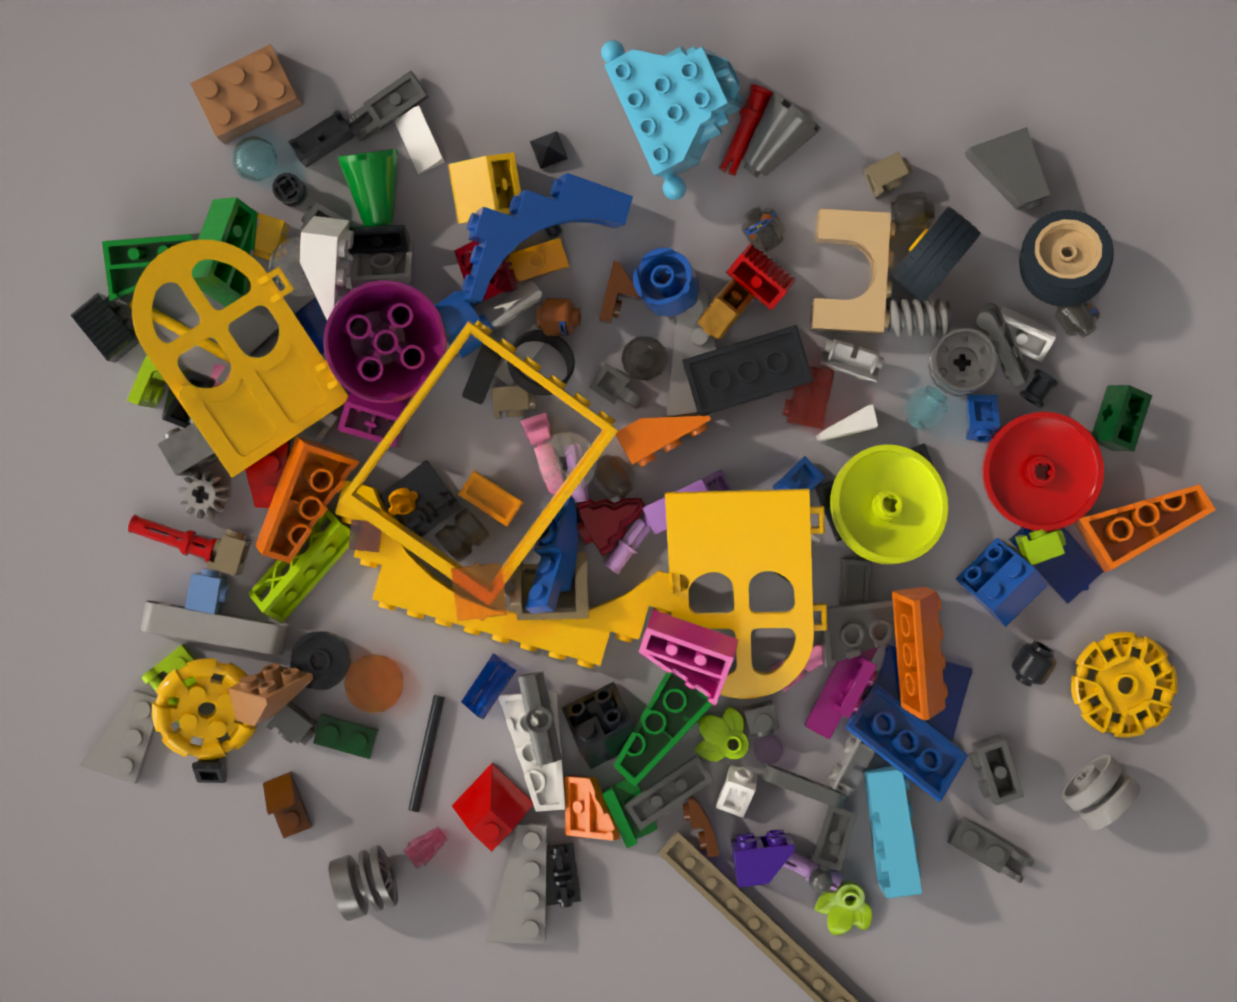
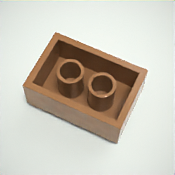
(246, 94)

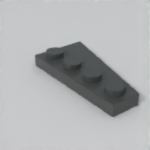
(856, 629)

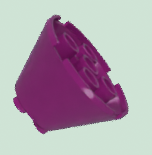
(384, 341)

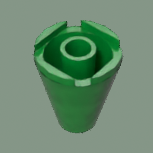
(372, 184)

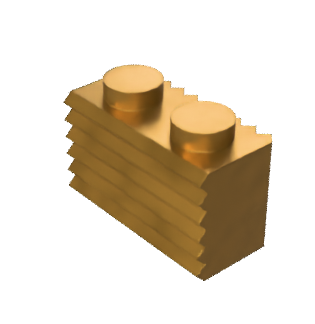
(725, 309)

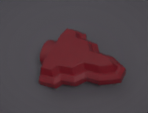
(606, 521)

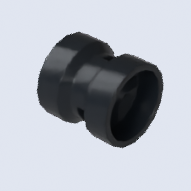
(292, 194)

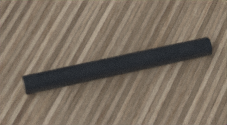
(426, 753)

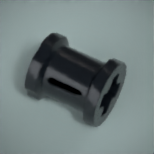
(1038, 388)

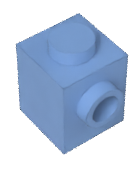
(207, 591)

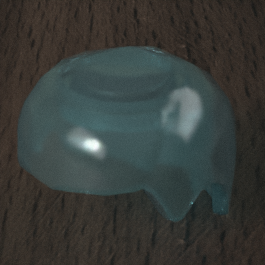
(254, 158)

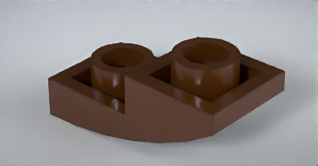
(696, 814)

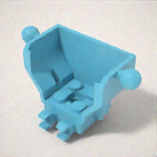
(673, 104)

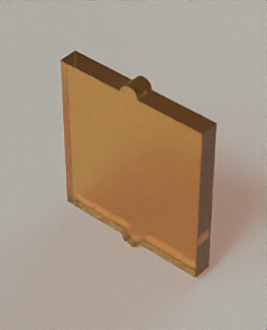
(479, 591)

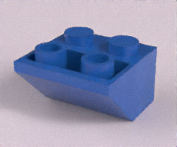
(1002, 582)

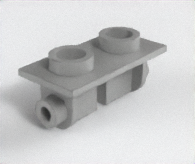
(863, 366)
(845, 772)

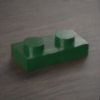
(345, 736)

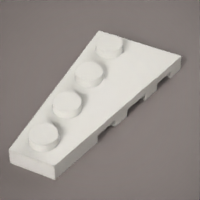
(546, 780)

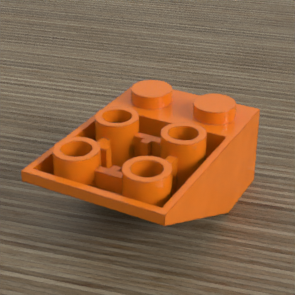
(650, 435)

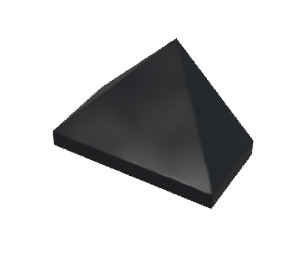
(173, 410)

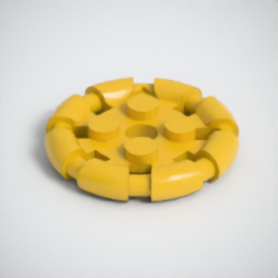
(1107, 679)
(186, 711)

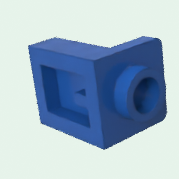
(982, 417)
(800, 476)

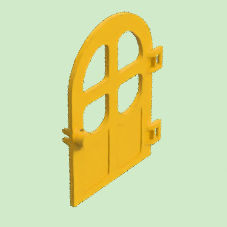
(264, 396)
(739, 538)

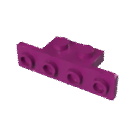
(842, 693)

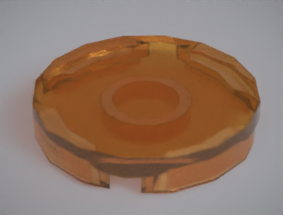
(374, 683)

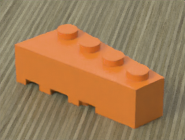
(302, 496)
(1134, 528)

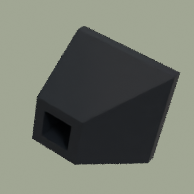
(599, 724)

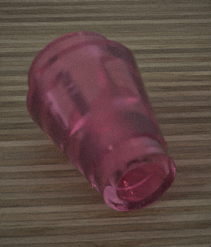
(424, 847)

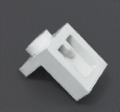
(737, 791)

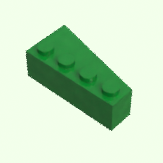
(662, 725)

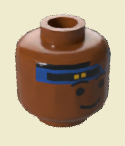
(558, 316)

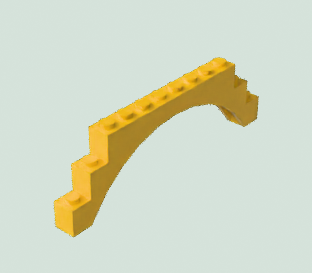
(412, 586)

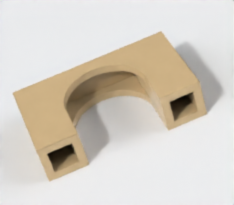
(871, 235)

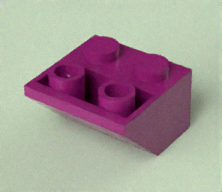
(371, 419)

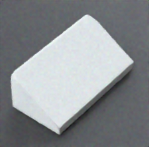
(419, 140)
(513, 304)
(1029, 335)

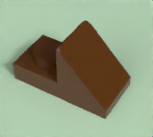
(618, 285)
(286, 804)

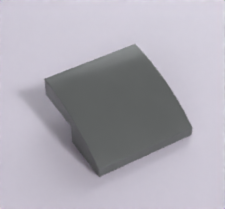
(253, 328)

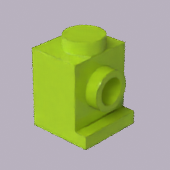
(1041, 545)

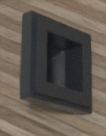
(548, 150)
(209, 771)

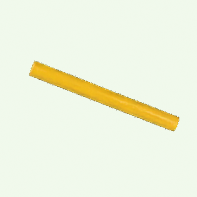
(180, 329)

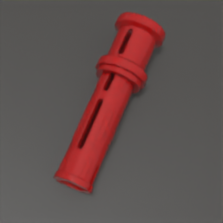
(750, 117)
(188, 541)

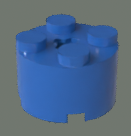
(670, 297)
(455, 315)

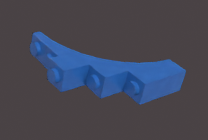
(498, 233)

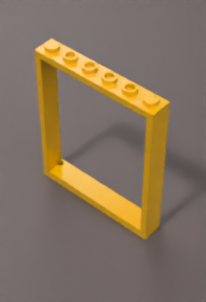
(530, 367)

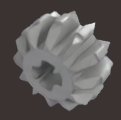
(196, 502)

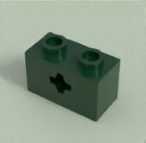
(1121, 417)

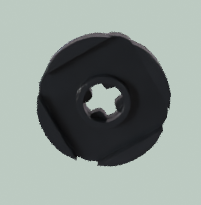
(321, 643)

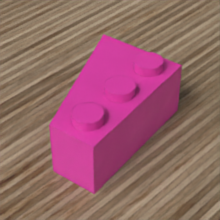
(690, 652)

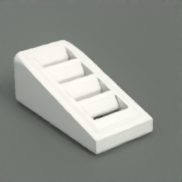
(858, 422)

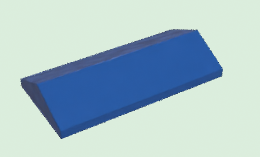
(906, 742)

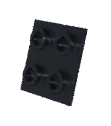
(433, 502)
(562, 876)

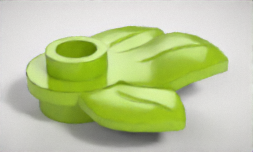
(719, 733)
(844, 912)

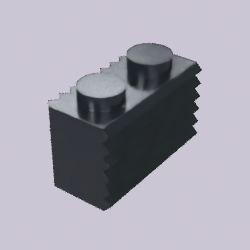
(106, 327)

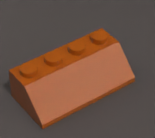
(919, 651)

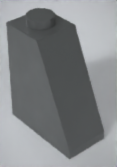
(1012, 168)

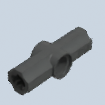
(544, 736)

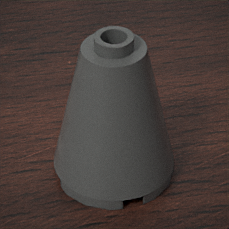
(777, 136)

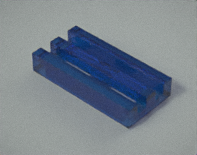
(491, 688)

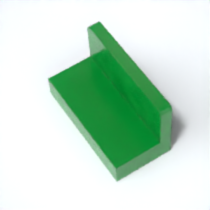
(615, 797)

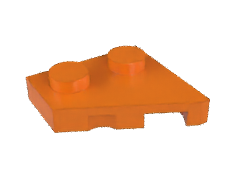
(586, 810)

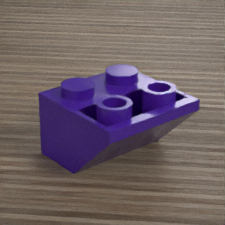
(760, 857)

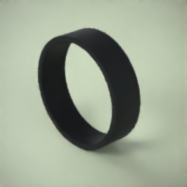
(556, 342)

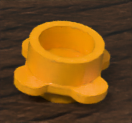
(402, 501)

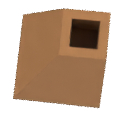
(266, 692)

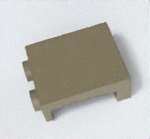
(570, 604)

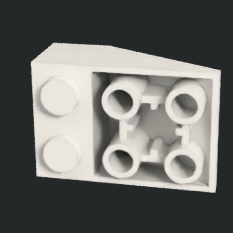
(326, 260)

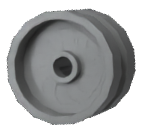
(1100, 792)

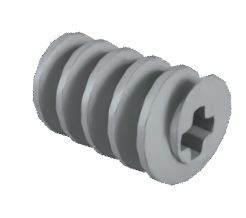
(919, 316)

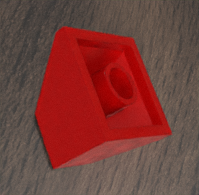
(492, 806)

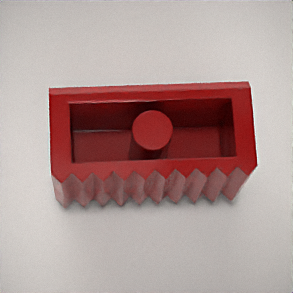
(761, 276)

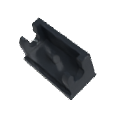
(322, 139)

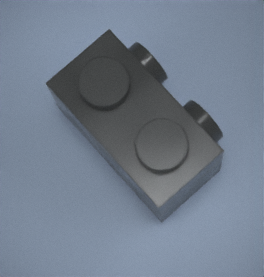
(997, 770)

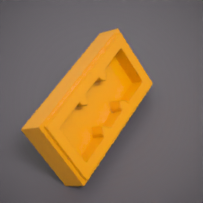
(538, 260)
(490, 498)

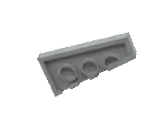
(688, 342)
(522, 895)

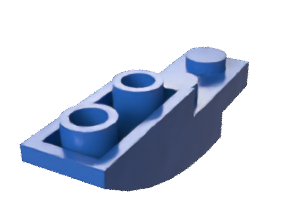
(557, 561)

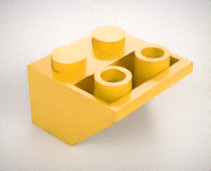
(484, 182)

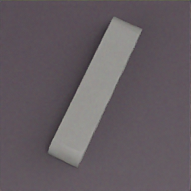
(214, 628)

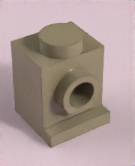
(887, 174)
(512, 400)
(230, 552)

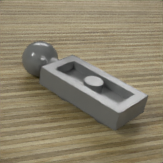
(831, 846)

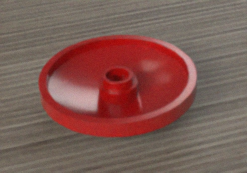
(1042, 471)

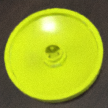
(889, 504)

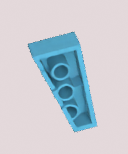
(892, 832)

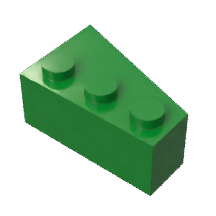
(235, 224)
(129, 258)

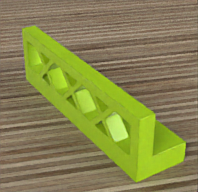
(304, 570)

